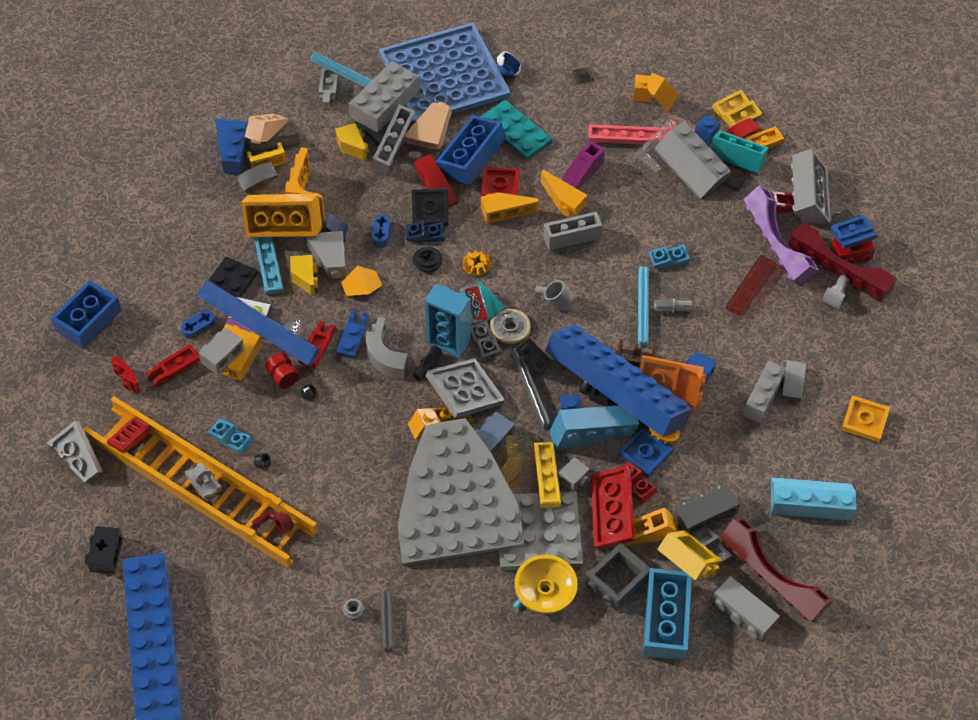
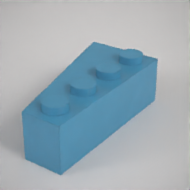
(591, 425)

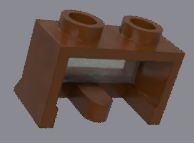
(634, 356)

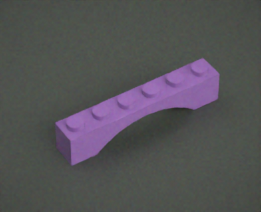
(763, 207)

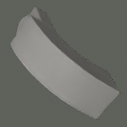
(384, 360)

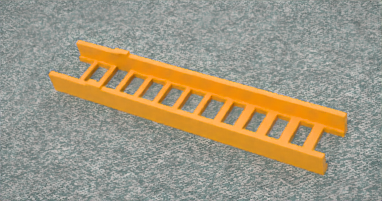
(220, 472)

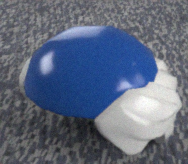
(508, 64)

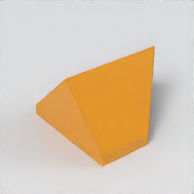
(361, 282)

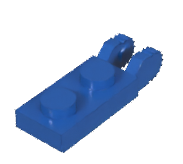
(352, 336)

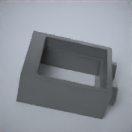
(632, 563)

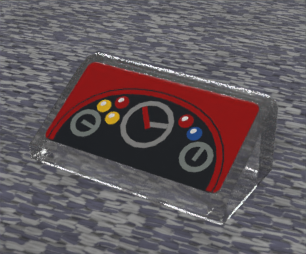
(477, 305)

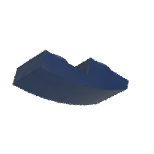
(425, 233)

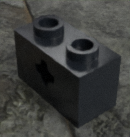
(104, 549)

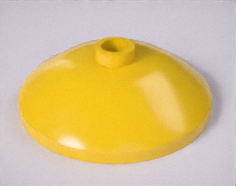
(549, 573)

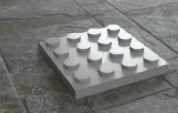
(546, 531)

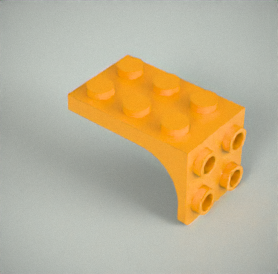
(299, 177)

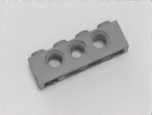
(392, 140)

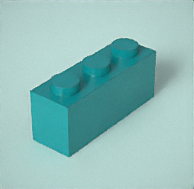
(739, 151)

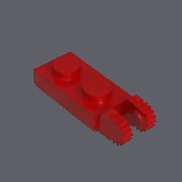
(321, 341)
(174, 365)

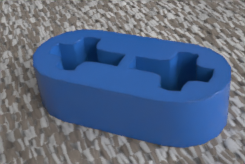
(377, 230)
(198, 324)

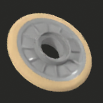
(510, 336)

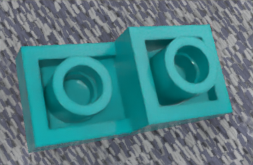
(492, 304)

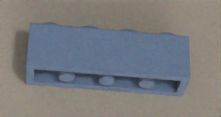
(495, 431)

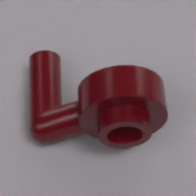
(281, 520)

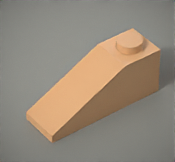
(264, 127)

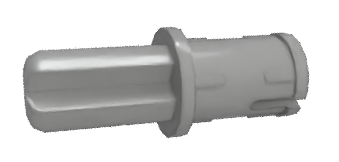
(672, 305)

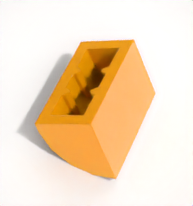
(662, 91)

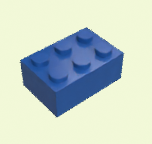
(86, 314)

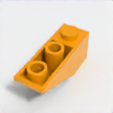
(430, 416)

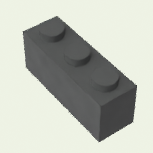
(706, 509)

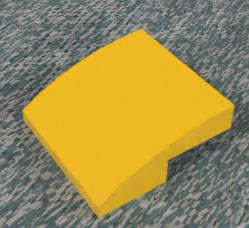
(736, 108)

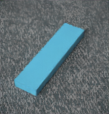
(269, 265)

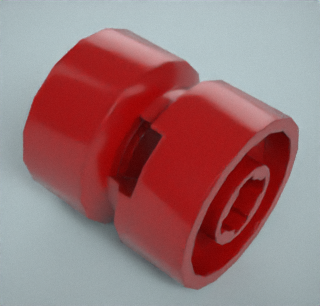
(282, 370)

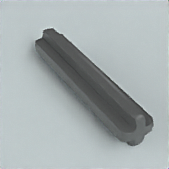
(286, 140)
(387, 622)

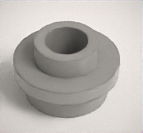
(350, 604)

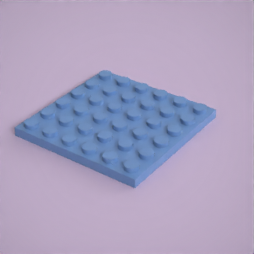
(451, 70)

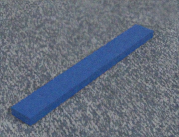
(258, 322)

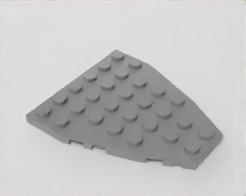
(456, 498)

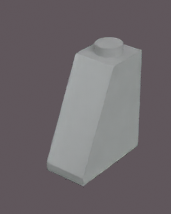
(329, 253)

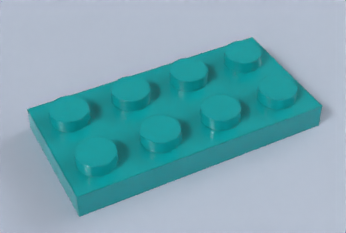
(520, 132)

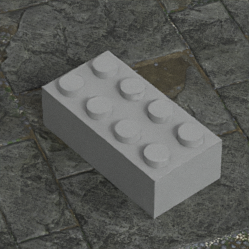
(381, 97)

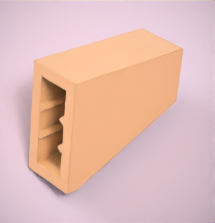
(430, 127)

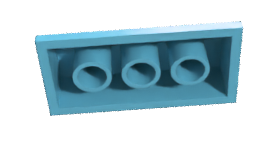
(813, 499)

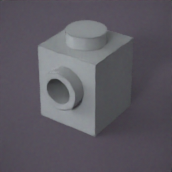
(574, 475)

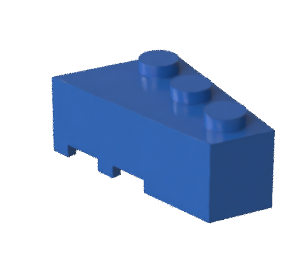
(232, 144)

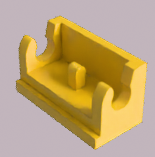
(276, 157)

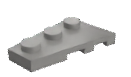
(77, 451)

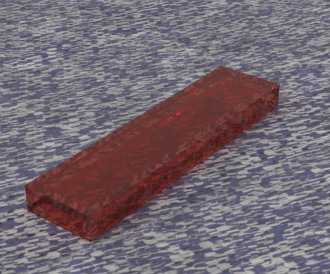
(751, 285)

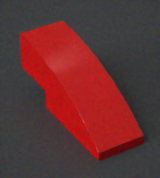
(433, 177)

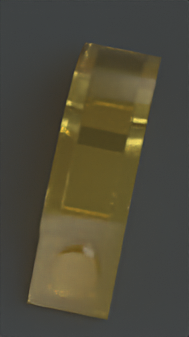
(514, 465)

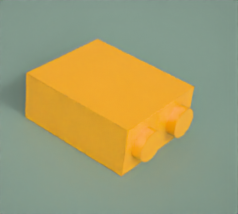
(252, 346)

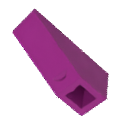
(584, 165)

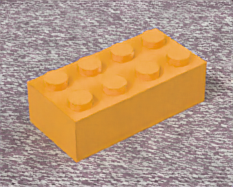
(282, 215)

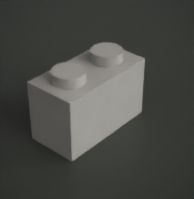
(221, 351)

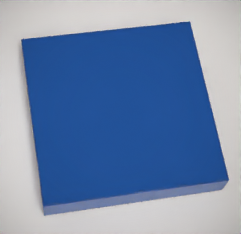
(645, 452)

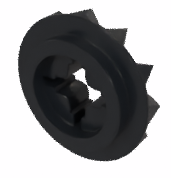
(423, 254)

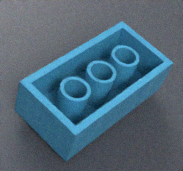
(448, 320)
(667, 614)

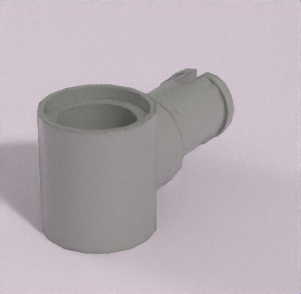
(836, 294)

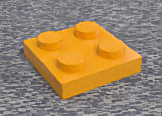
(865, 419)

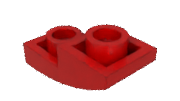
(744, 128)
(128, 377)
(641, 487)

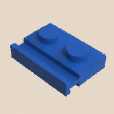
(853, 232)

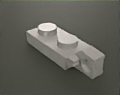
(327, 87)

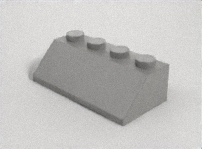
(692, 160)
(810, 188)

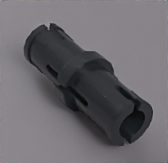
(427, 363)

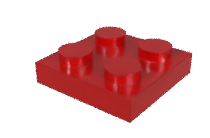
(500, 181)

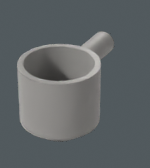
(557, 294)

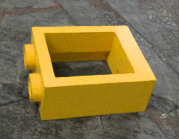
(690, 555)

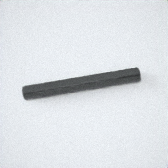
(532, 390)

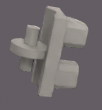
(203, 481)

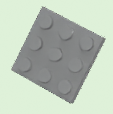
(465, 388)

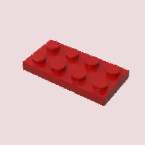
(612, 507)

